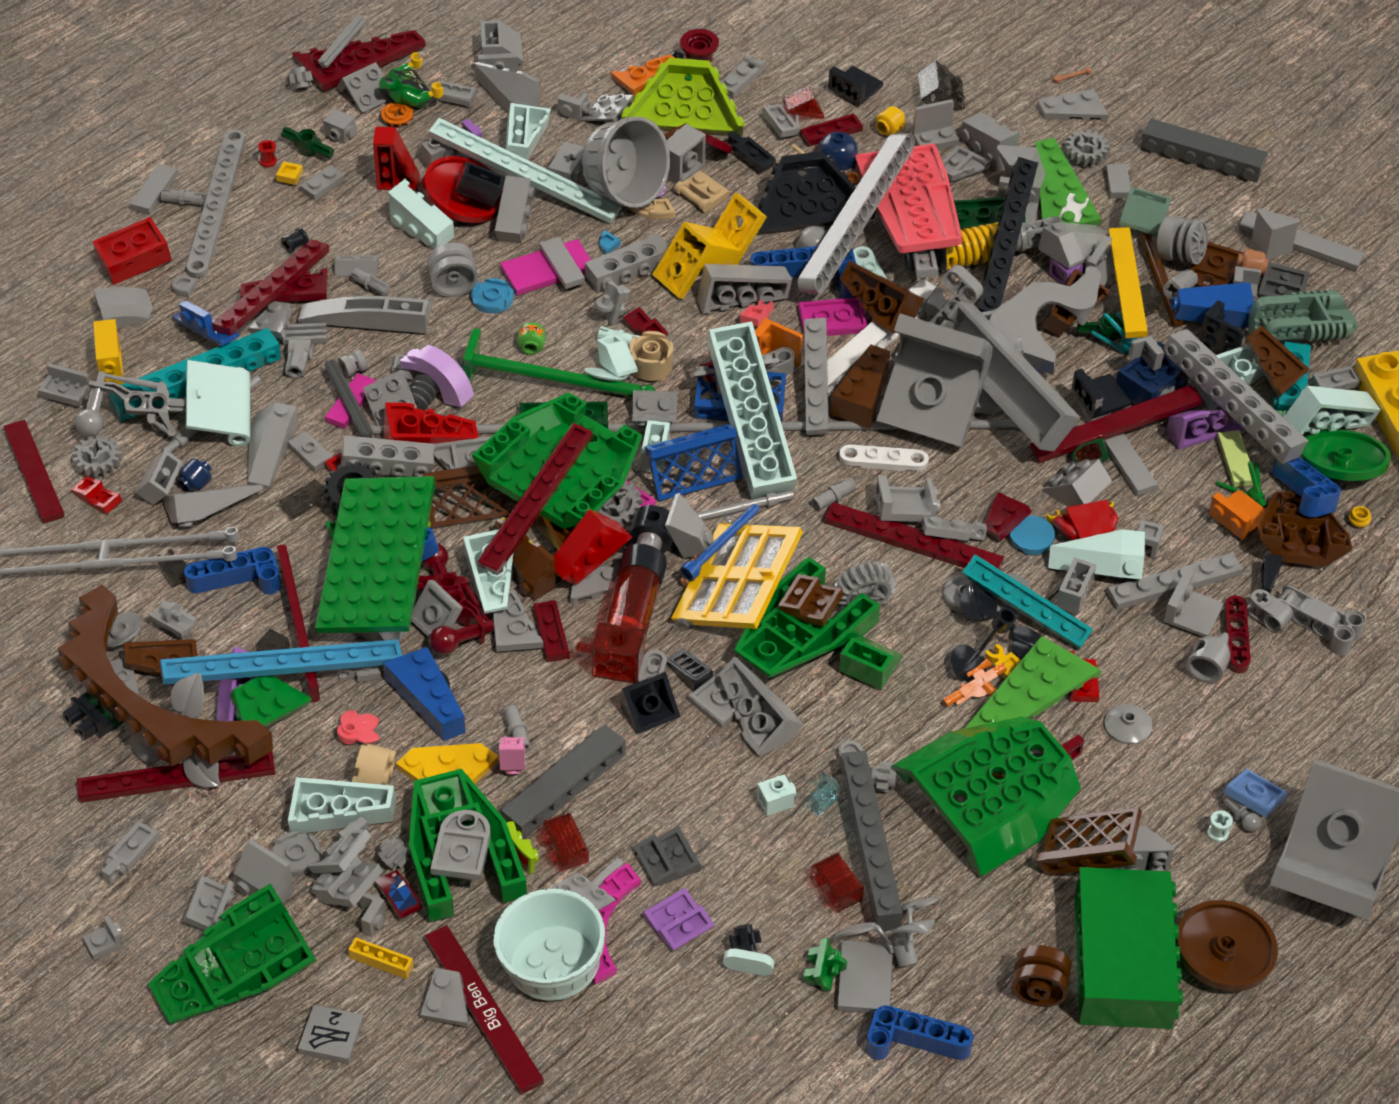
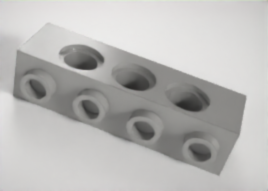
(625, 263)
(389, 456)

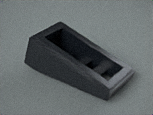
(1270, 571)
(688, 677)

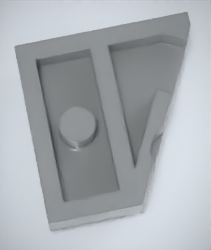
(782, 122)
(962, 163)
(275, 318)
(595, 585)
(342, 852)
(446, 999)

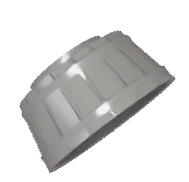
(627, 161)

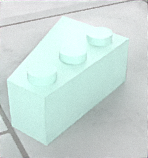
(525, 128)

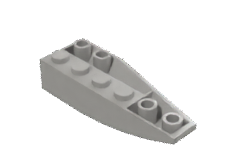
(370, 313)

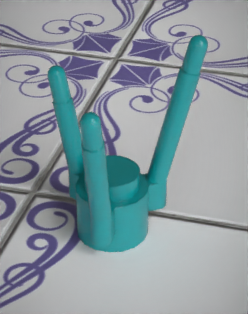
(1125, 342)

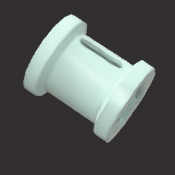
(1222, 826)

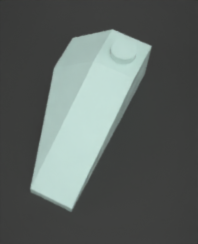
(1114, 553)
(491, 588)

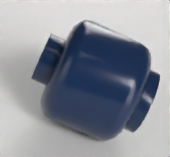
(195, 475)

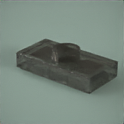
(303, 499)

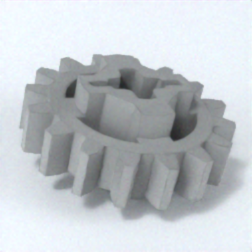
(1086, 147)
(97, 456)
(629, 502)

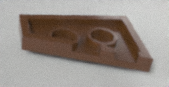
(1275, 360)
(147, 655)

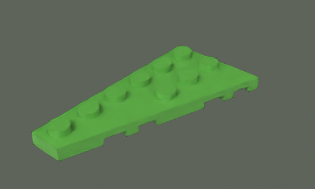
(1058, 183)
(1036, 683)

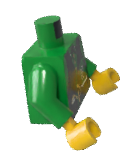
(407, 86)

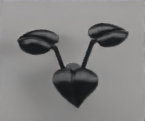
(979, 604)

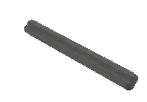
(348, 399)

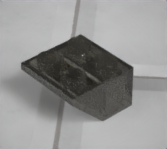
(939, 85)

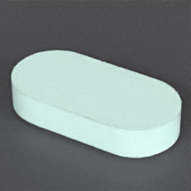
(748, 962)

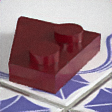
(1005, 516)

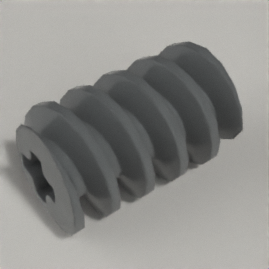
(423, 390)

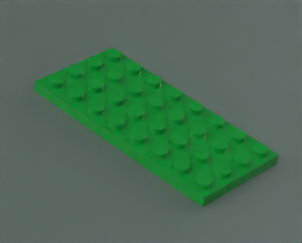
(376, 555)

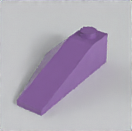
(1199, 426)

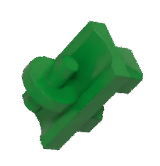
(828, 964)

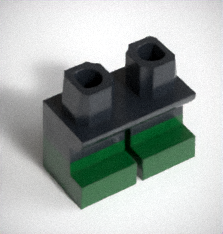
(93, 715)

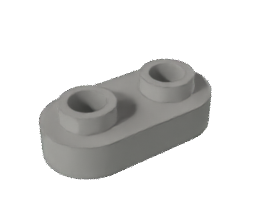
(648, 668)

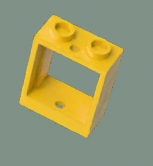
(108, 349)

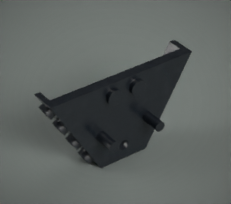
(804, 200)

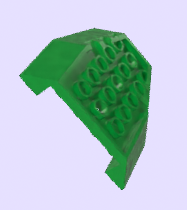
(527, 441)
(1003, 814)

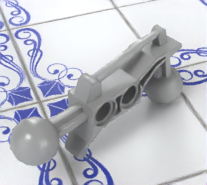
(90, 421)

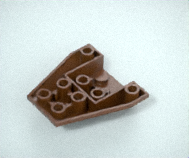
(1299, 537)

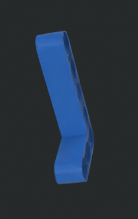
(796, 260)

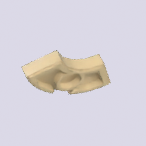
(656, 209)

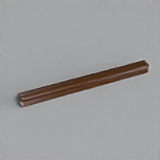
(1159, 274)

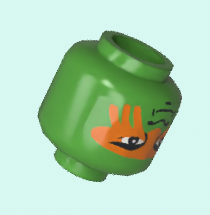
(531, 338)

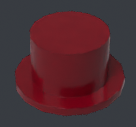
(699, 44)

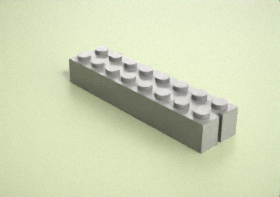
(1016, 384)

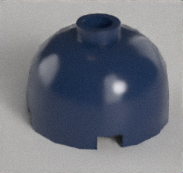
(840, 148)

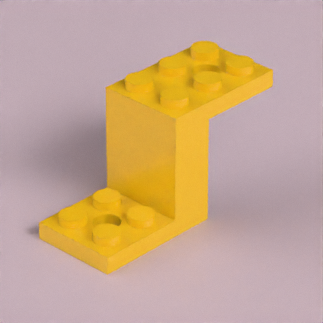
(702, 245)

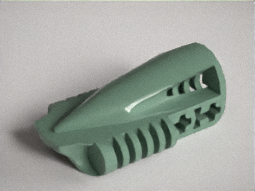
(1303, 316)

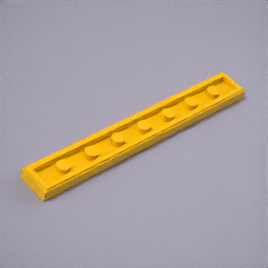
(1128, 283)

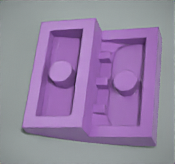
(678, 919)

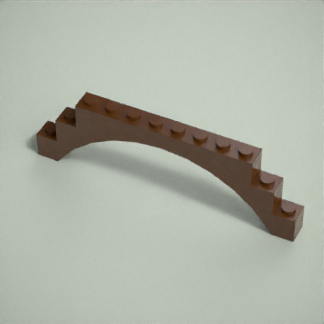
(167, 733)

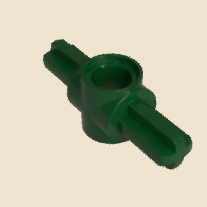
(307, 142)
(1102, 327)

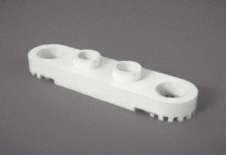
(883, 458)

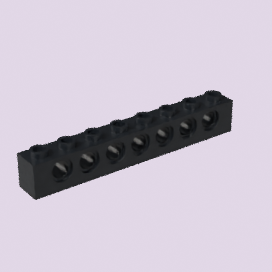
(1007, 234)

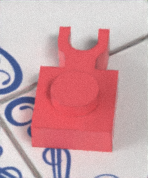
(757, 313)

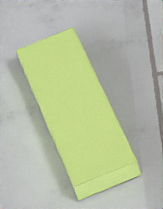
(1235, 457)

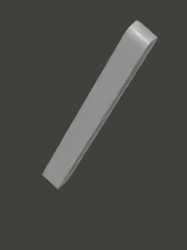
(856, 213)

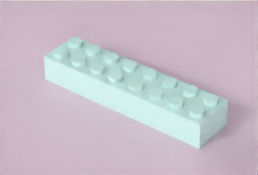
(751, 409)

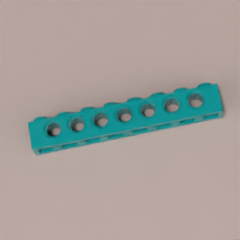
(247, 352)

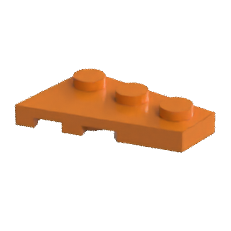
(636, 77)

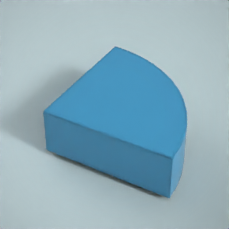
(608, 242)

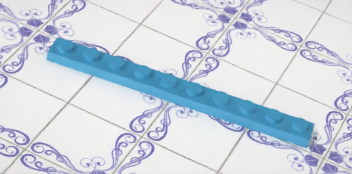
(280, 661)

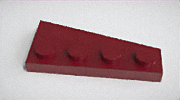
(305, 288)

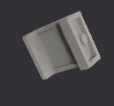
(906, 502)

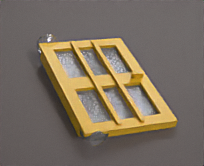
(738, 578)

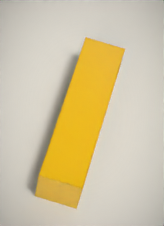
(381, 958)

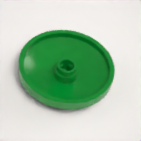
(1346, 455)

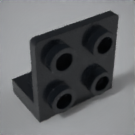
(853, 84)
(1218, 334)
(1099, 394)

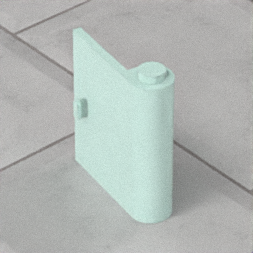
(222, 400)

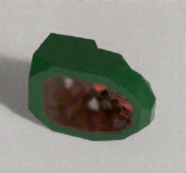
(1091, 450)

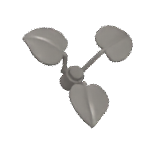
(188, 698)
(903, 947)

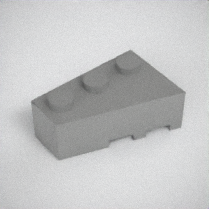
(514, 209)

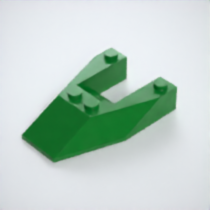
(787, 642)
(432, 802)

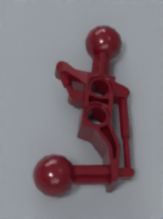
(444, 639)

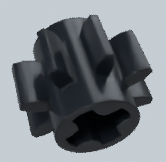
(745, 937)

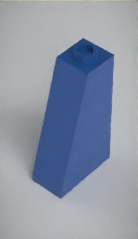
(1194, 302)

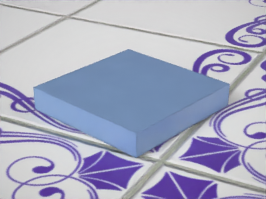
(1255, 792)

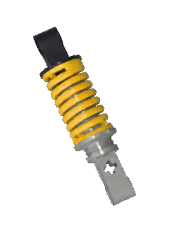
(978, 243)

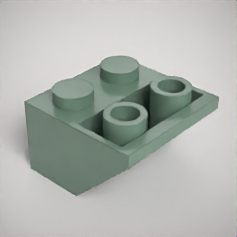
(1144, 211)

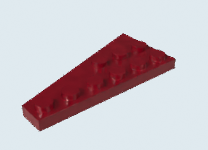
(357, 56)

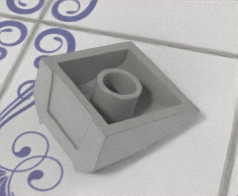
(124, 304)

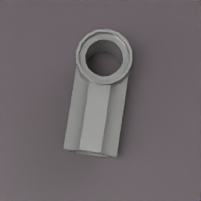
(298, 354)

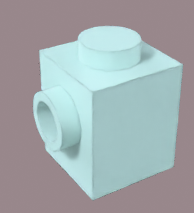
(776, 794)

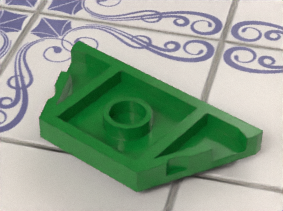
(267, 700)

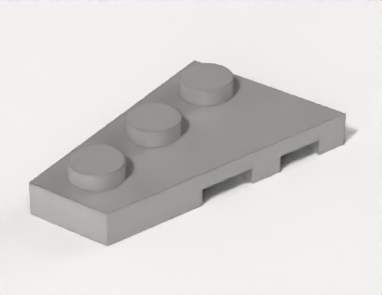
(1078, 104)
(514, 628)

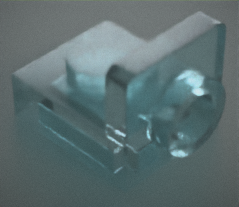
(825, 795)

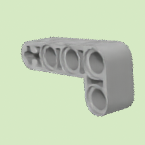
(959, 290)

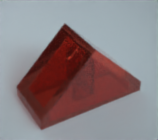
(803, 103)

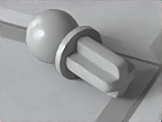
(1250, 821)

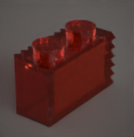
(565, 842)
(837, 882)

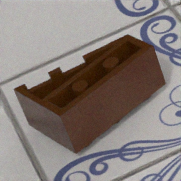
(1060, 319)

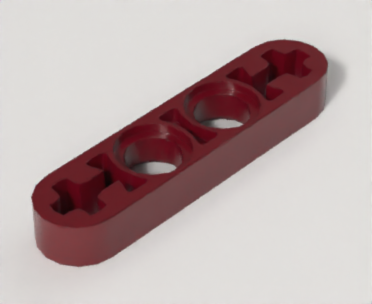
(1237, 633)

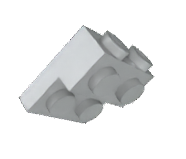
(348, 886)

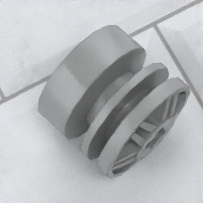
(1182, 240)

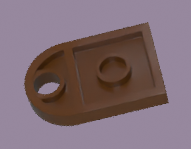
(1216, 266)

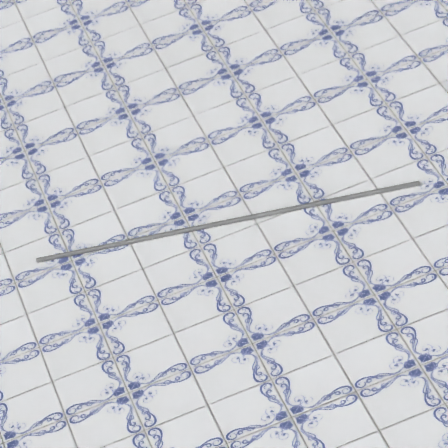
(787, 426)

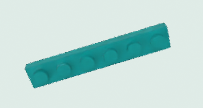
(1027, 602)

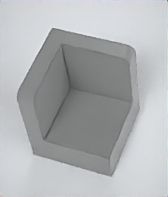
(1248, 275)
(1153, 535)

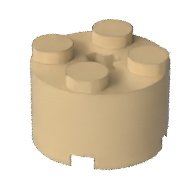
(652, 356)
(374, 765)

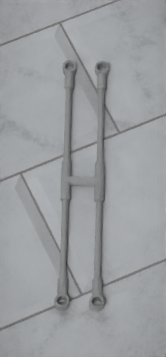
(227, 553)

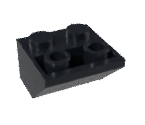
(479, 183)

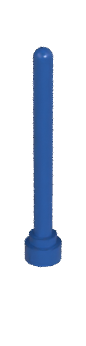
(691, 569)

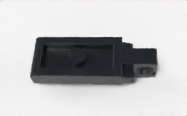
(751, 152)

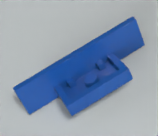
(201, 322)

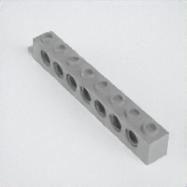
(1235, 396)

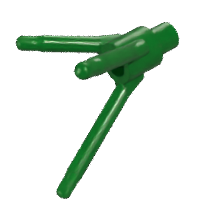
(1255, 491)

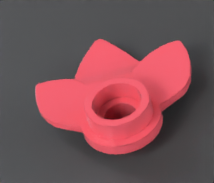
(357, 728)

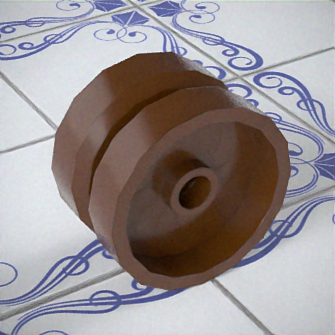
(1041, 975)

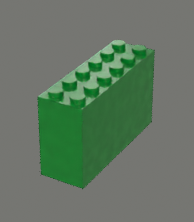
(1127, 948)

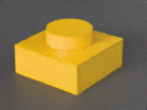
(289, 173)

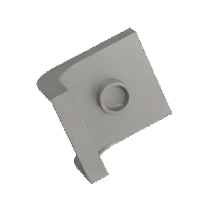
(935, 381)
(1340, 840)

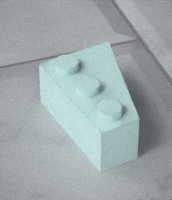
(417, 217)

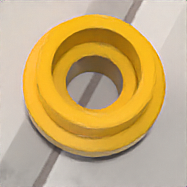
(1359, 516)

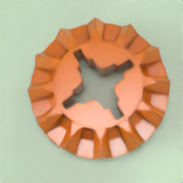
(392, 109)

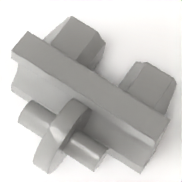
(611, 304)
(174, 619)

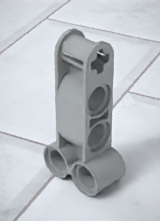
(1325, 620)

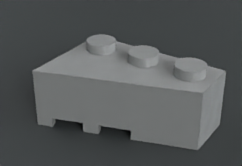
(985, 135)

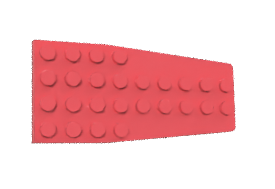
(918, 203)

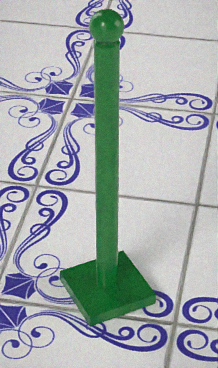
(473, 359)

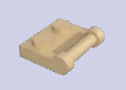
(705, 187)

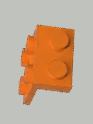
(1236, 513)

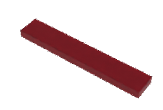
(34, 471)

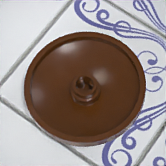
(1226, 945)

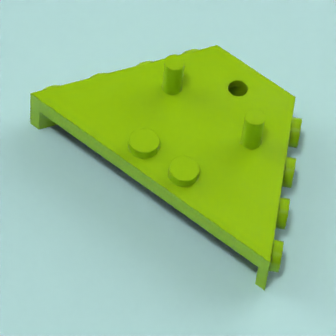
(674, 101)

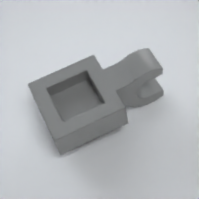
(361, 673)

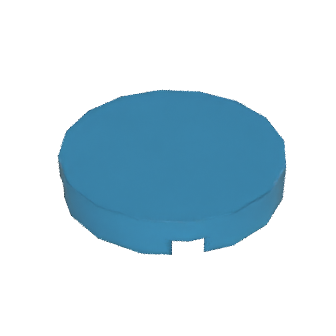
(492, 296)
(1032, 536)

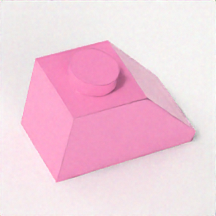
(512, 754)

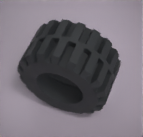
(335, 483)

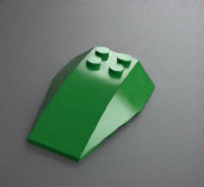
(236, 958)

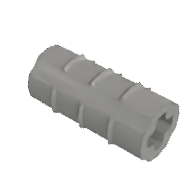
(1184, 279)

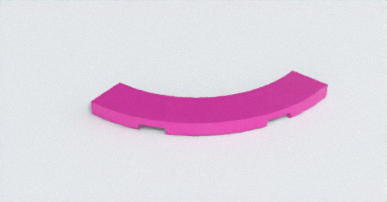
(617, 885)

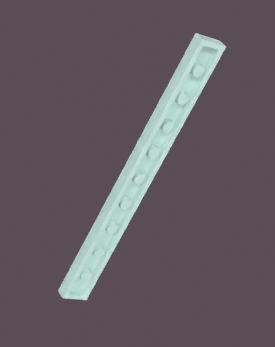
(519, 167)

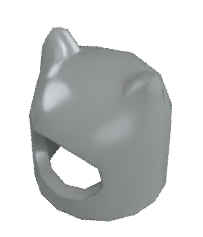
(1209, 658)

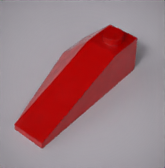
(416, 425)

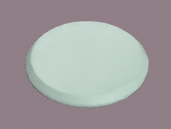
(603, 374)

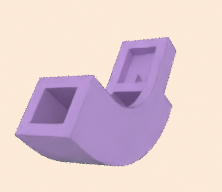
(443, 370)

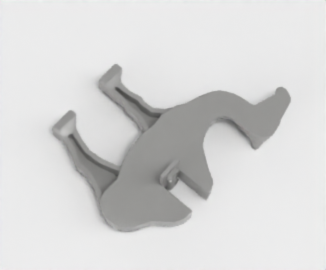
(1018, 317)

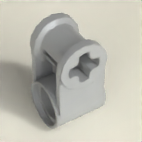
(785, 363)
(1270, 612)

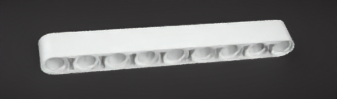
(844, 360)

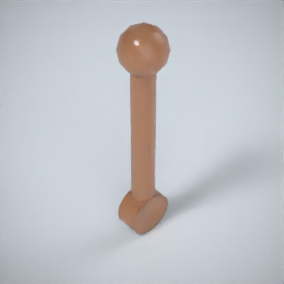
(1057, 79)

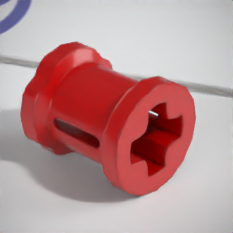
(267, 153)

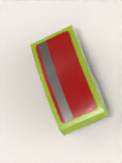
(527, 855)

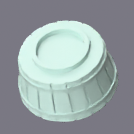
(550, 943)

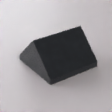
(649, 703)

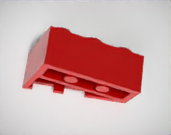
(393, 160)
(589, 546)

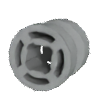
(352, 363)

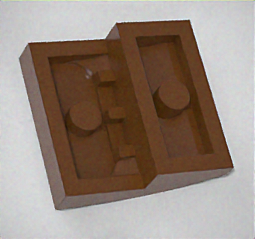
(810, 600)

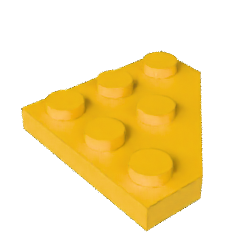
(435, 760)

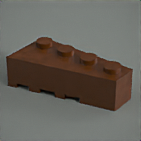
(862, 387)

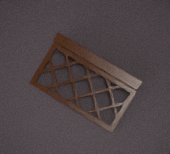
(464, 476)
(1099, 856)

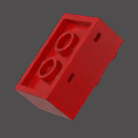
(132, 250)

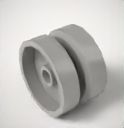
(452, 269)

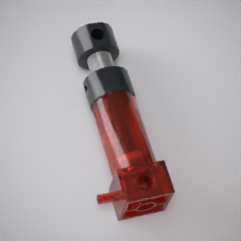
(621, 638)

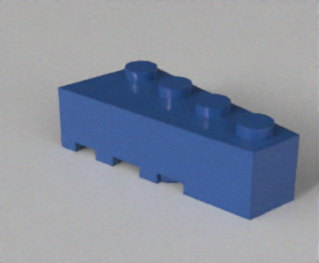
(424, 687)

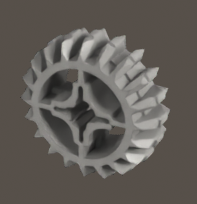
(870, 579)

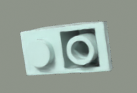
(616, 356)

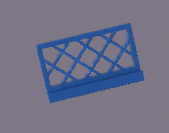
(715, 408)
(688, 443)

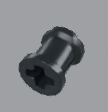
(294, 240)

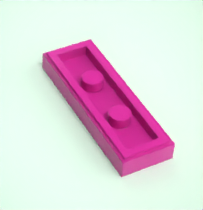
(338, 413)

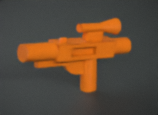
(979, 686)

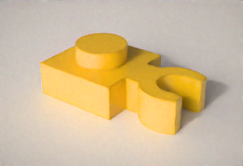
(1008, 660)

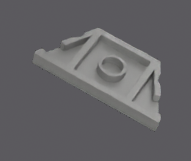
(458, 453)

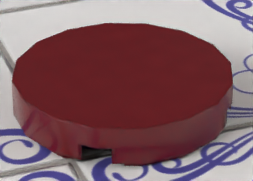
(718, 143)

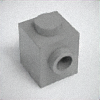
(339, 126)

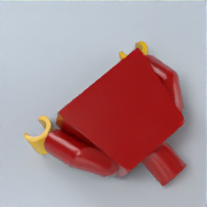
(1085, 519)

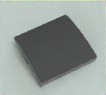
(1281, 280)
(667, 857)

